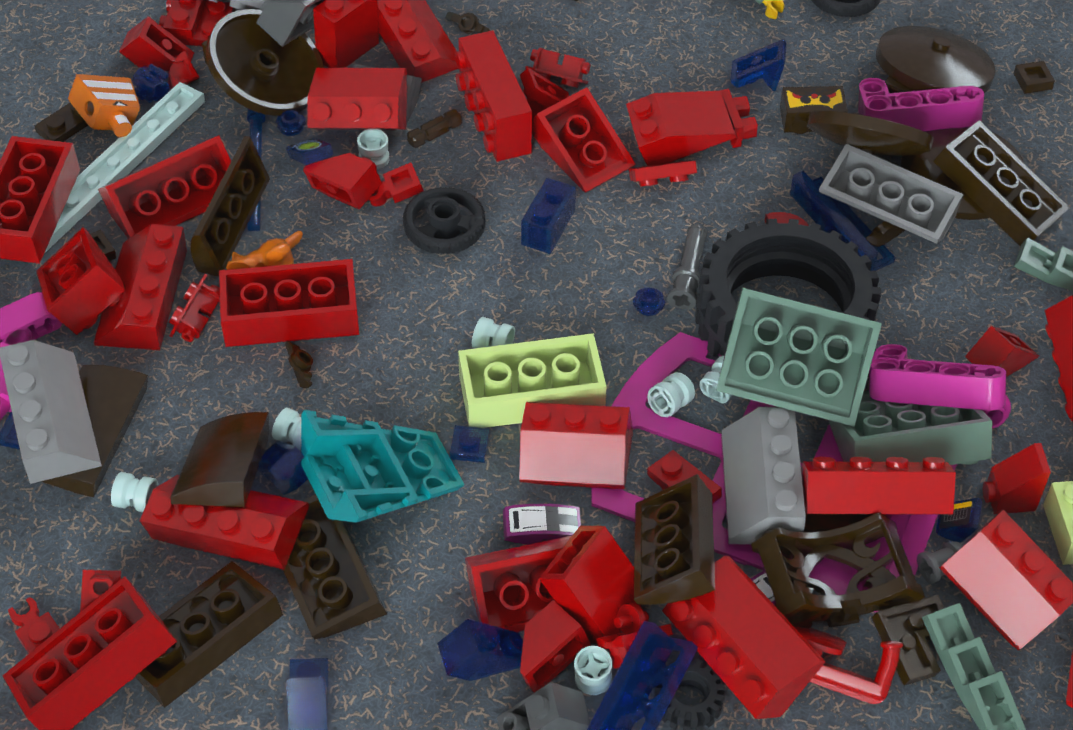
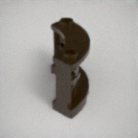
(810, 548)

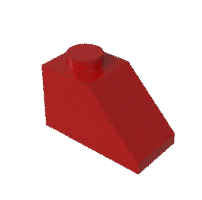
(152, 44)
(344, 178)
(1001, 350)
(1018, 481)
(550, 645)

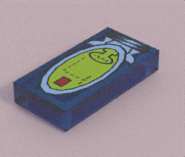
(310, 151)

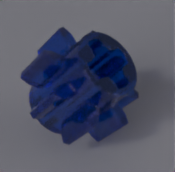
(150, 83)

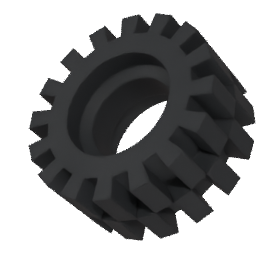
(700, 714)

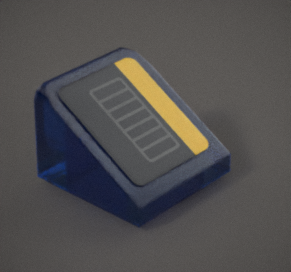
(962, 522)

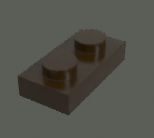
(61, 124)

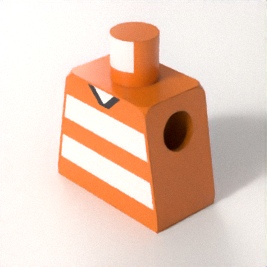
(105, 102)

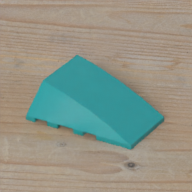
(372, 469)

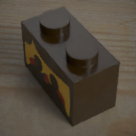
(800, 101)

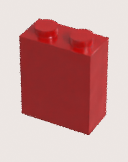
(345, 30)
(591, 580)

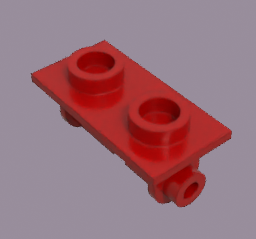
(570, 71)
(187, 319)

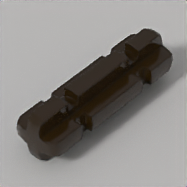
(434, 128)

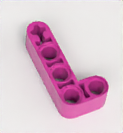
(923, 108)
(26, 320)
(934, 382)

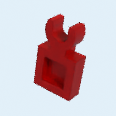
(398, 184)
(33, 628)

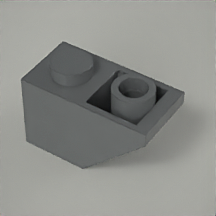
(548, 709)

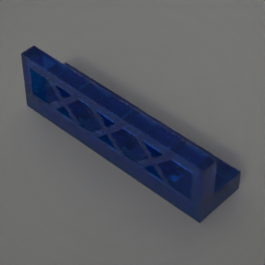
(830, 217)
(637, 676)

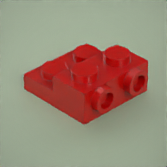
(193, 19)

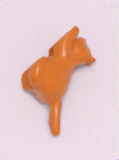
(270, 253)

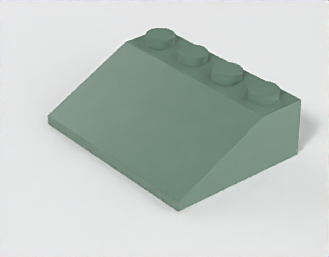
(798, 356)
(915, 433)

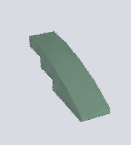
(1046, 264)
(971, 671)

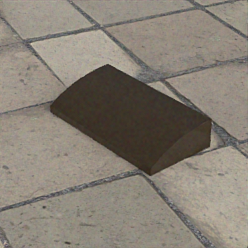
(1000, 184)
(229, 210)
(111, 400)
(223, 461)
(674, 544)
(330, 576)
(208, 630)

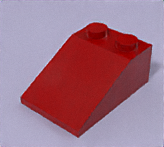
(679, 124)
(581, 140)
(79, 282)

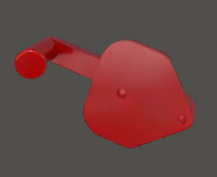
(848, 682)

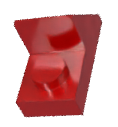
(540, 91)

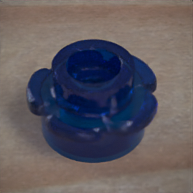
(290, 123)
(649, 307)

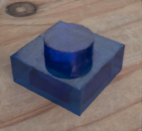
(469, 444)

